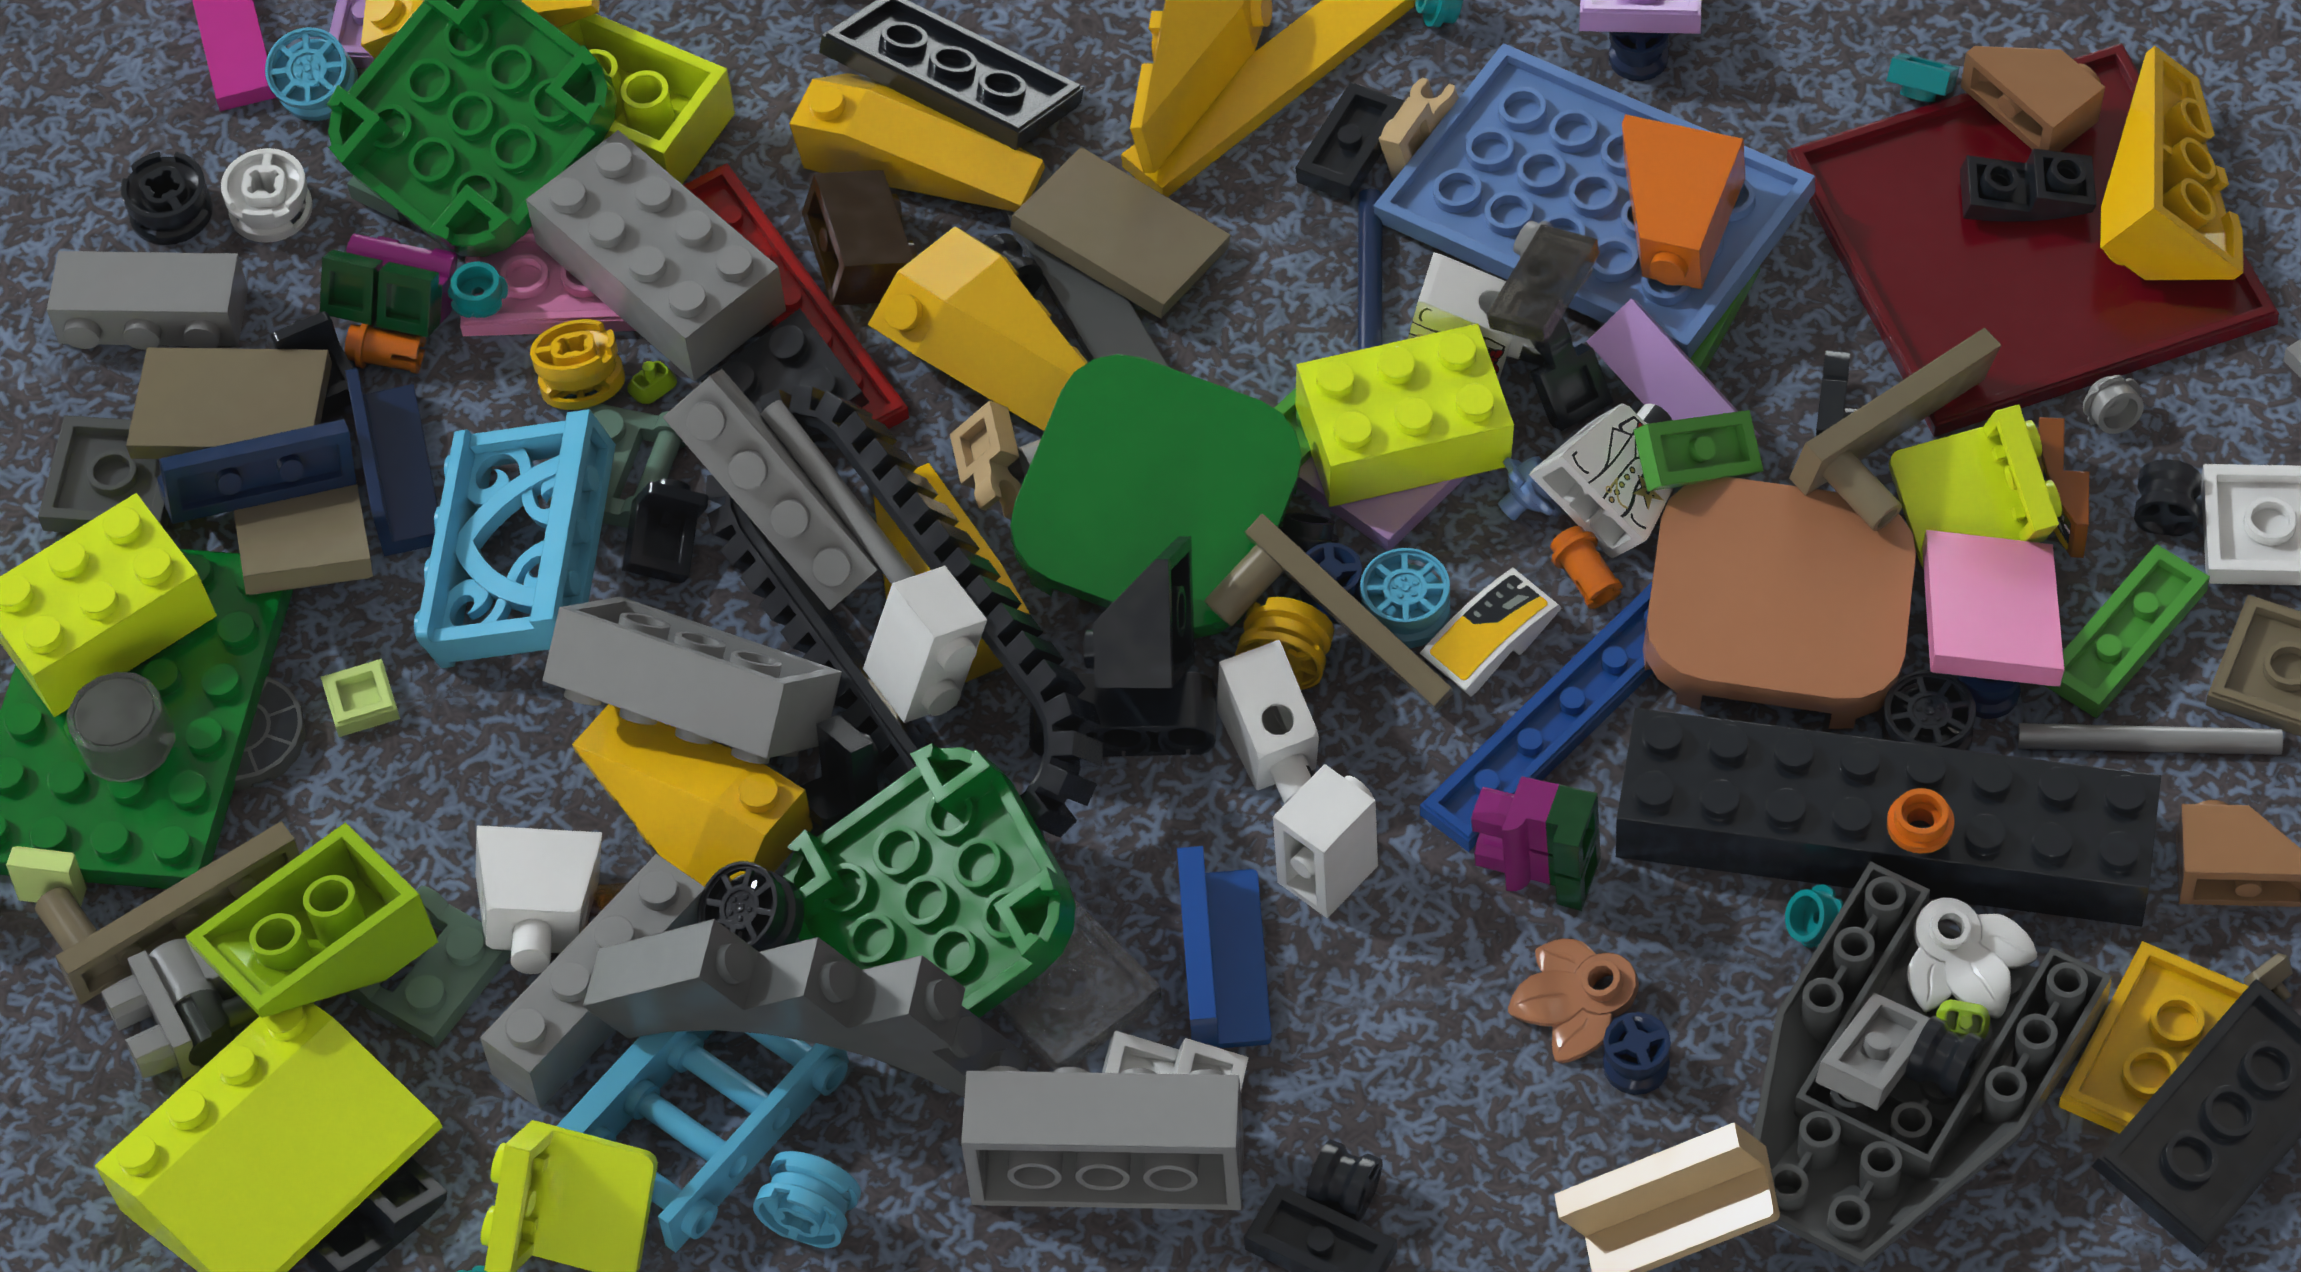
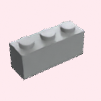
(147, 299)

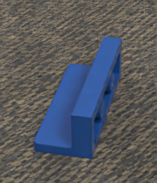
(1223, 954)

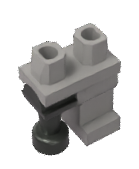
(185, 1005)

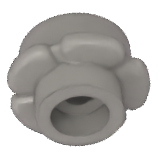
(2113, 404)

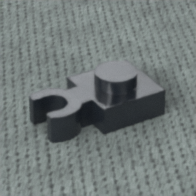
(1834, 390)

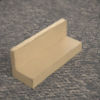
(1673, 1202)

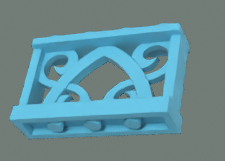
(471, 512)

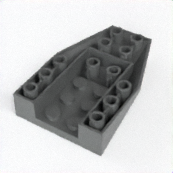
(1870, 1175)

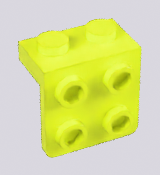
(1978, 483)
(568, 1201)

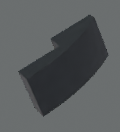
(2041, 189)

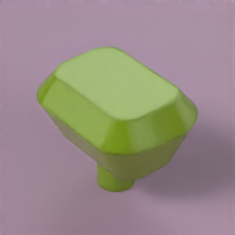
(651, 382)
(1965, 1017)

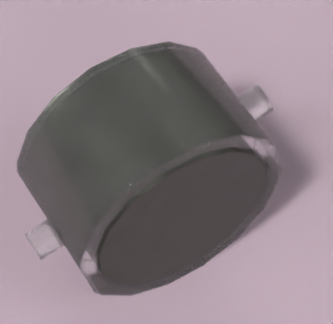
(121, 726)

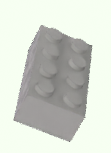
(656, 255)
(690, 678)
(1103, 1139)

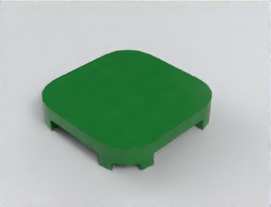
(471, 119)
(1136, 464)
(939, 872)

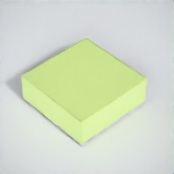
(360, 697)
(41, 870)

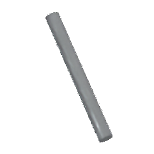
(836, 492)
(2150, 738)

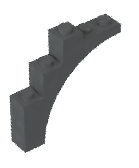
(801, 991)

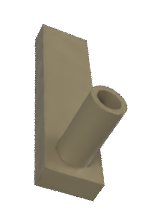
(1837, 451)
(1278, 554)
(99, 958)

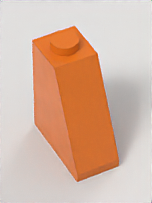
(1680, 196)

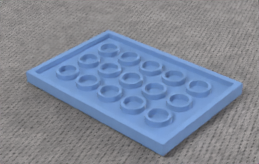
(1551, 150)

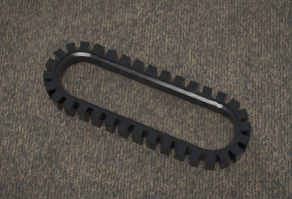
(932, 533)

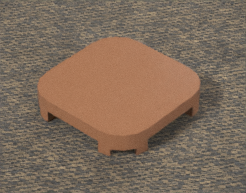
(1778, 599)

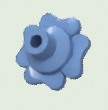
(1524, 491)

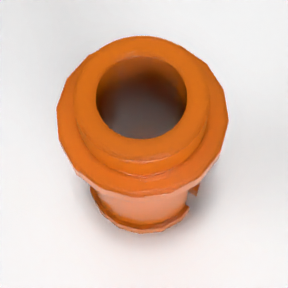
(384, 348)
(1577, 554)

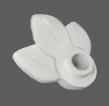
(1969, 966)

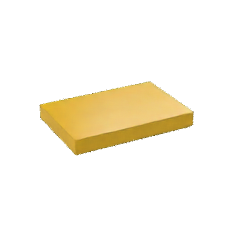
(2146, 1034)

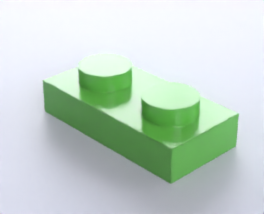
(1698, 450)

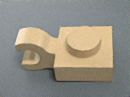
(1414, 123)
(982, 454)

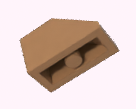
(2034, 93)
(2234, 858)

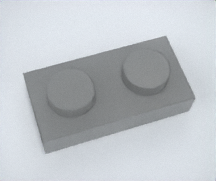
(1872, 1052)

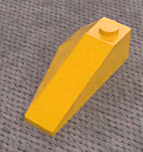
(1194, 58)

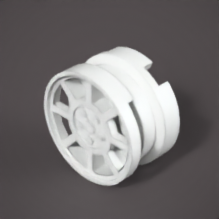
(265, 193)

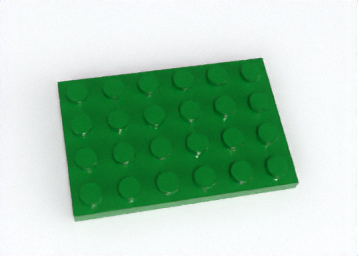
(171, 819)

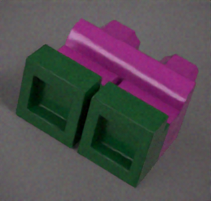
(388, 283)
(1540, 836)

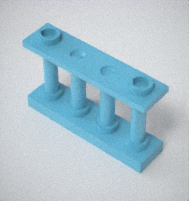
(633, 1091)

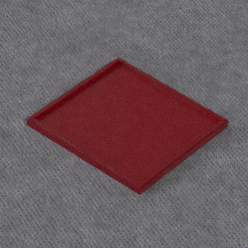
(2037, 286)

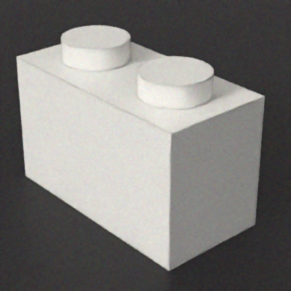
(924, 644)
(1326, 840)

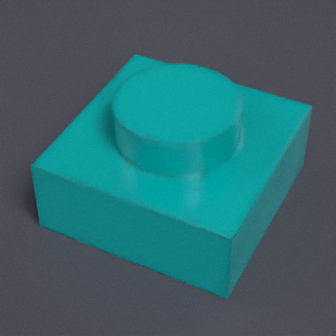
(1922, 77)

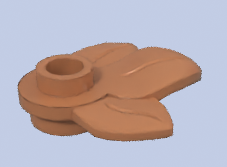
(1566, 998)

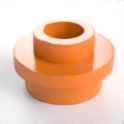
(1924, 806)

